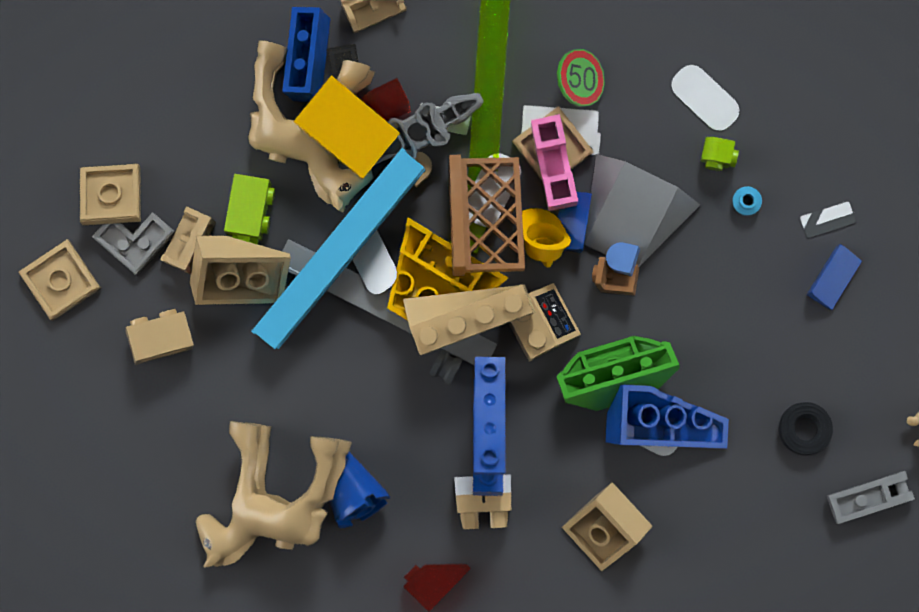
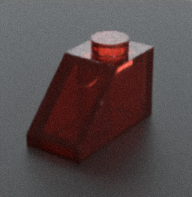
(388, 100)
(433, 581)

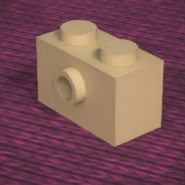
(159, 336)

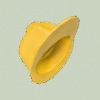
(543, 235)

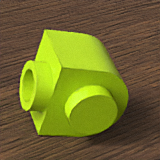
(719, 153)

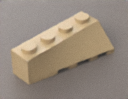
(460, 315)

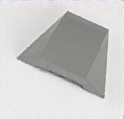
(633, 208)

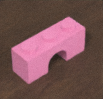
(554, 162)

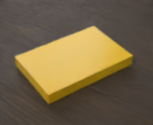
(346, 127)

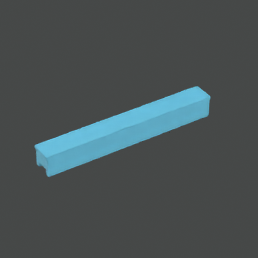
(339, 249)

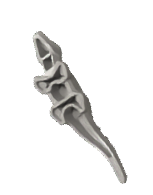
(430, 124)

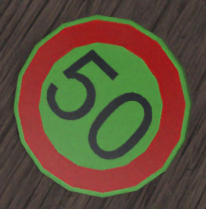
(580, 77)

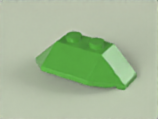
(597, 373)

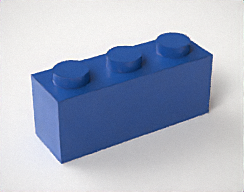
(306, 53)

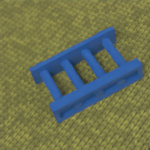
(489, 426)

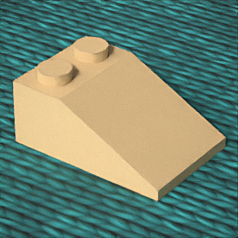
(236, 272)

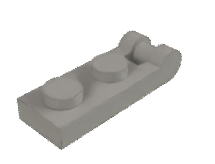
(869, 497)

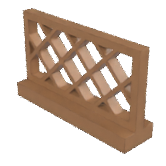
(460, 215)

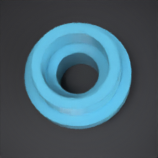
(744, 209)

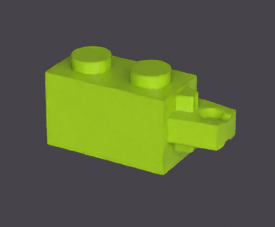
(248, 208)

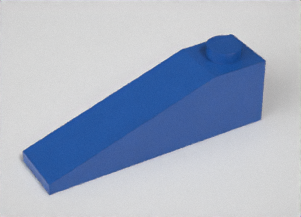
(654, 418)

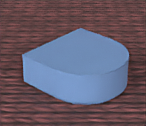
(622, 258)

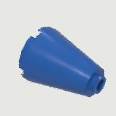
(356, 494)

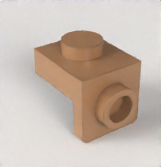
(612, 282)

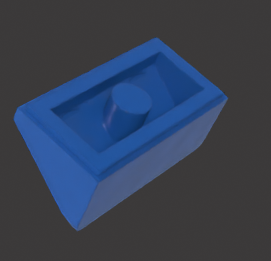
(575, 221)
(834, 277)

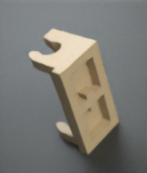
(366, 13)
(182, 245)

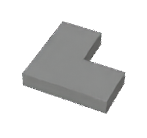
(135, 248)

